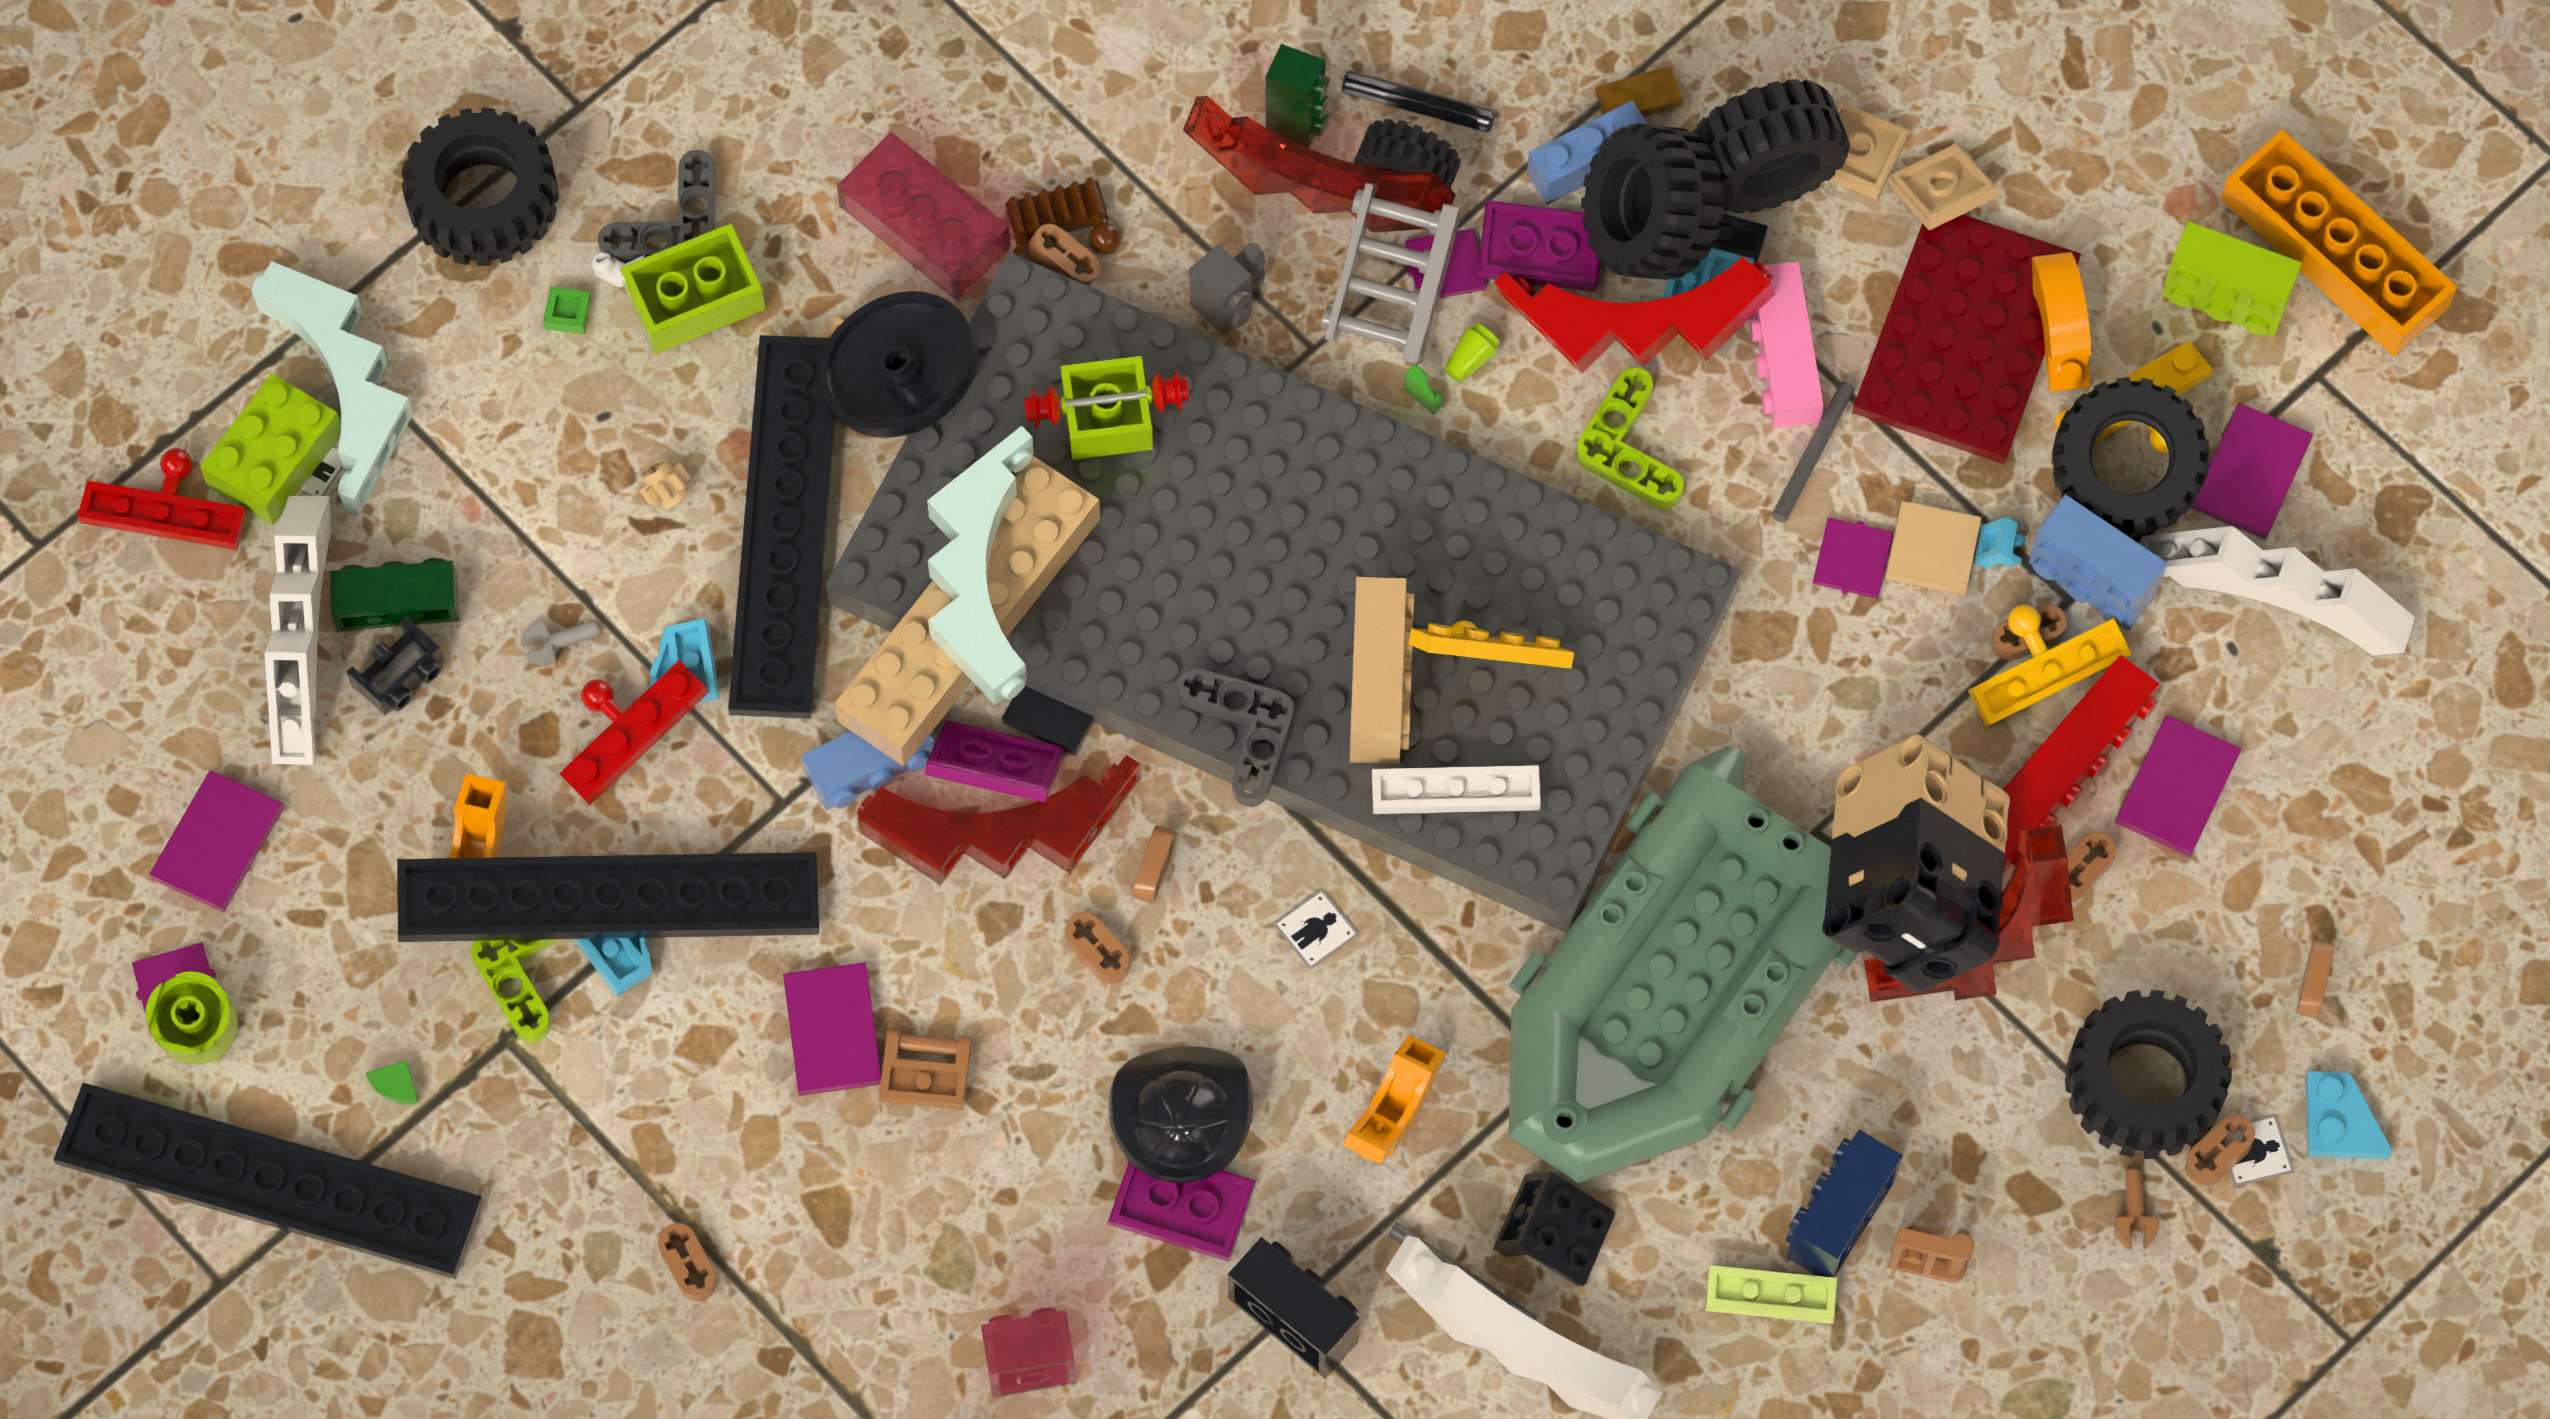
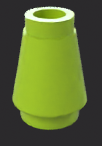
(1471, 352)

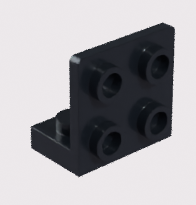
(1555, 1226)

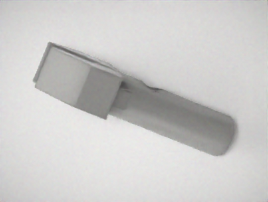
(555, 640)

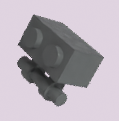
(1224, 285)

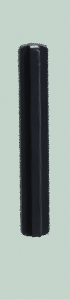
(1418, 101)

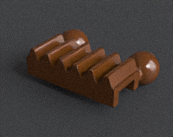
(1068, 208)

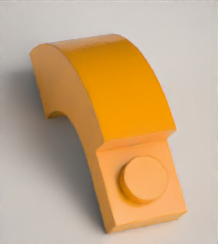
(2064, 320)
(479, 818)
(1396, 1101)

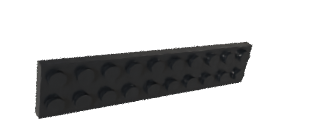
(783, 533)
(607, 897)
(269, 1180)

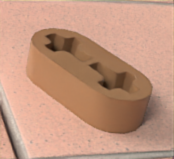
(1064, 254)
(2008, 652)
(1154, 864)
(2095, 870)
(1091, 954)
(2315, 979)
(2213, 1143)
(696, 1257)

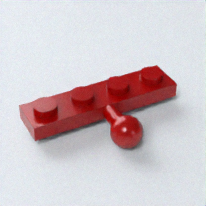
(164, 512)
(632, 730)

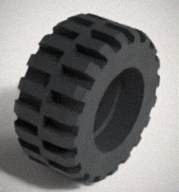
(471, 142)
(1775, 143)
(1652, 201)
(2145, 404)
(2163, 1025)

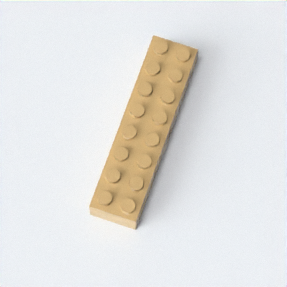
(909, 677)

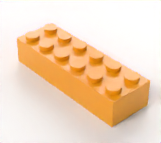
(2339, 242)

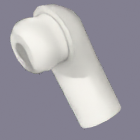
(608, 268)

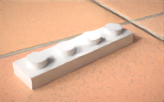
(1455, 789)

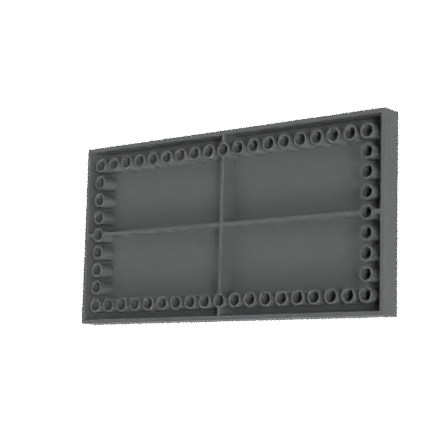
(1244, 562)

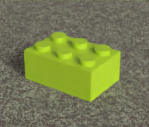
(2230, 279)
(693, 288)
(271, 448)

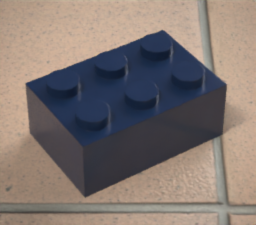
(1842, 1204)

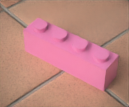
(1787, 352)

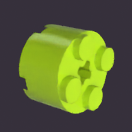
(180, 998)

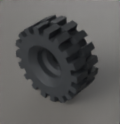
(1407, 150)

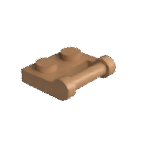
(925, 1081)
(1917, 1250)

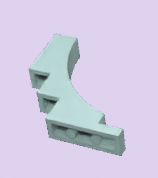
(370, 414)
(969, 515)

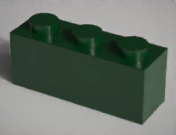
(1296, 95)
(394, 590)

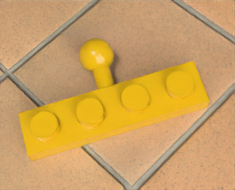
(2178, 369)
(1468, 641)
(2048, 669)

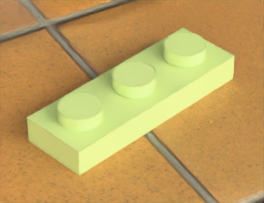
(1771, 1294)

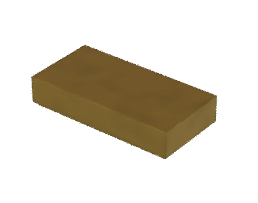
(1649, 91)

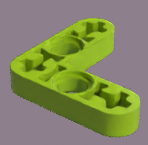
(1613, 441)
(508, 967)

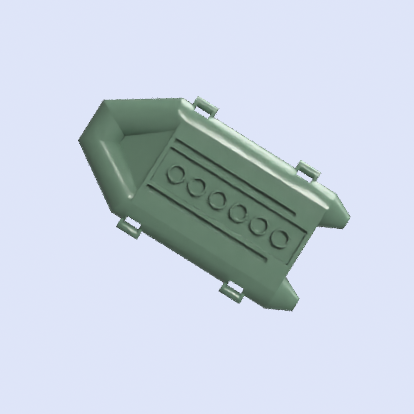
(1670, 979)

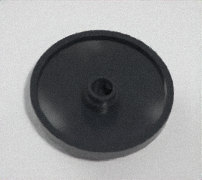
(898, 364)

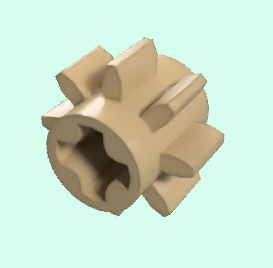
(664, 483)

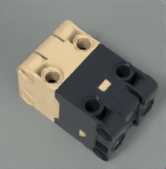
(1917, 863)

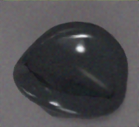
(1181, 1112)

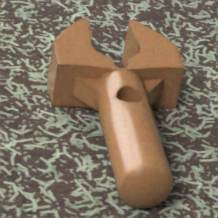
(2135, 1212)

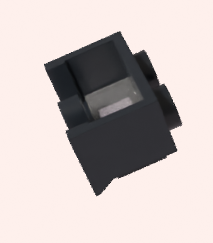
(398, 669)

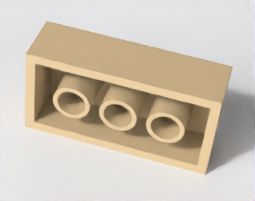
(1381, 670)

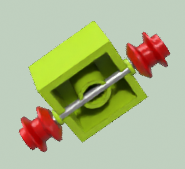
(1106, 405)

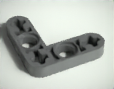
(674, 231)
(1260, 725)

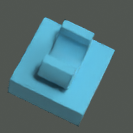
(1997, 543)

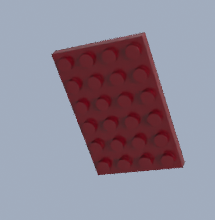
(1960, 339)

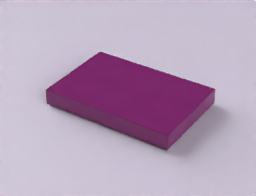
(1537, 245)
(2252, 471)
(995, 761)
(2178, 785)
(216, 841)
(832, 1029)
(1191, 1215)

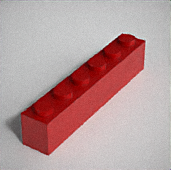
(2077, 750)

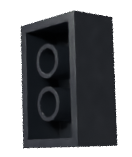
(1294, 1306)

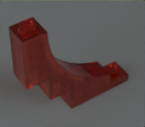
(1320, 182)
(1056, 829)

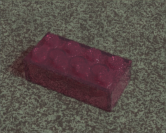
(924, 216)

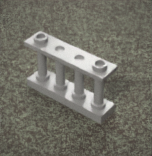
(1430, 262)

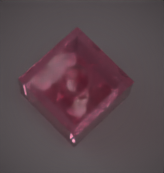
(1028, 1352)

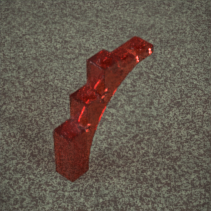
(2033, 897)

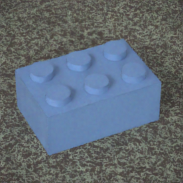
(2096, 563)

